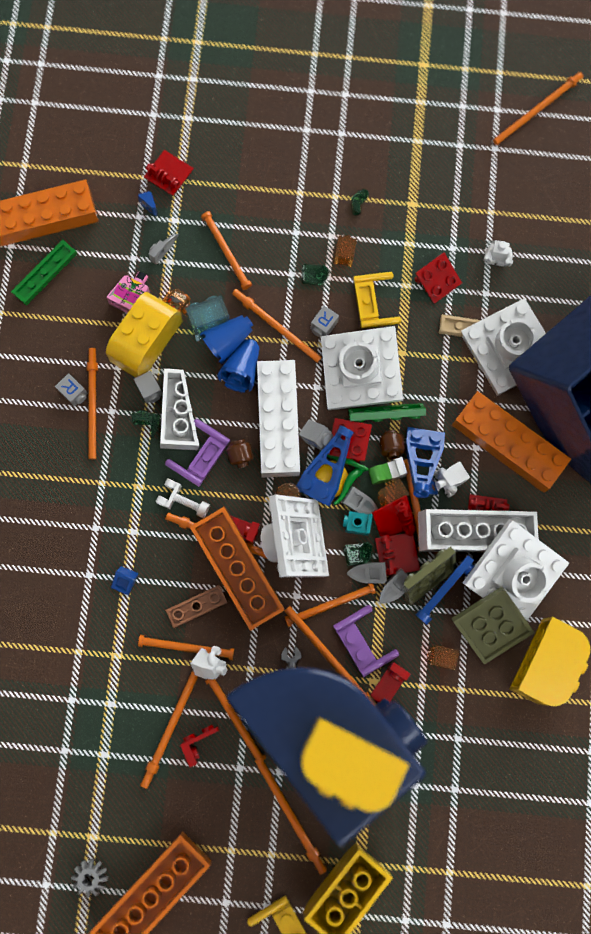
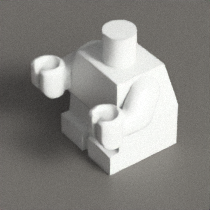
(499, 253)
(451, 478)
(207, 665)

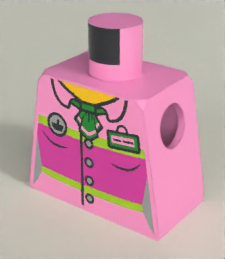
(128, 291)

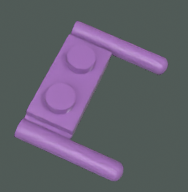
(205, 458)
(357, 645)

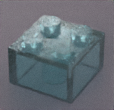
(206, 315)

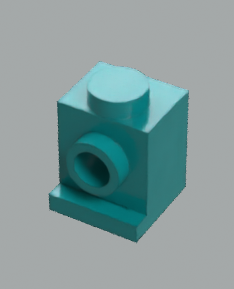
(363, 529)

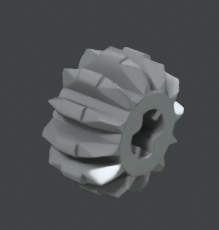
(82, 873)

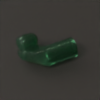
(357, 200)

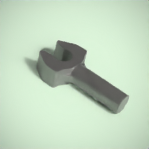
(291, 661)

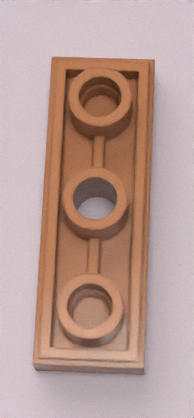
(185, 612)

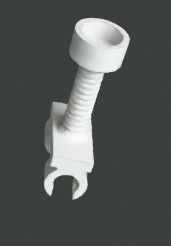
(201, 509)

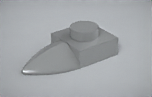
(159, 250)
(359, 501)
(369, 572)
(394, 587)

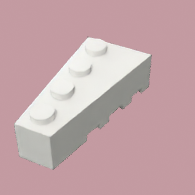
(177, 421)

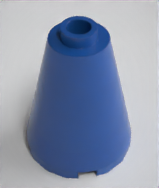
(227, 336)
(241, 367)

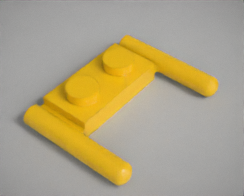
(367, 300)
(282, 914)

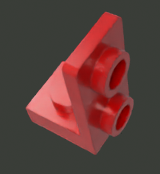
(248, 530)
(390, 682)
(191, 754)

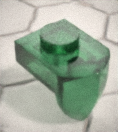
(314, 274)
(144, 418)
(358, 553)

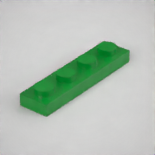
(44, 272)
(394, 412)

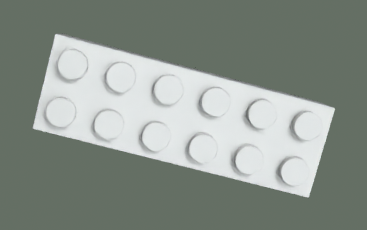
(278, 418)
(467, 528)

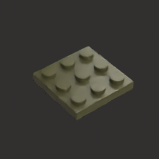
(430, 575)
(493, 625)

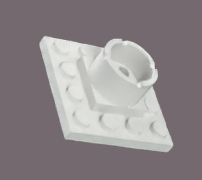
(501, 340)
(364, 385)
(295, 537)
(519, 565)

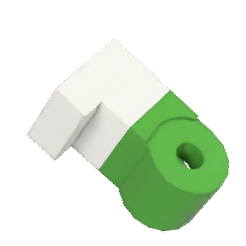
(388, 471)

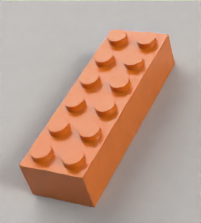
(46, 212)
(511, 442)
(237, 568)
(156, 890)

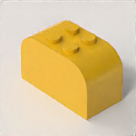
(143, 334)
(552, 664)
(351, 768)
(346, 893)

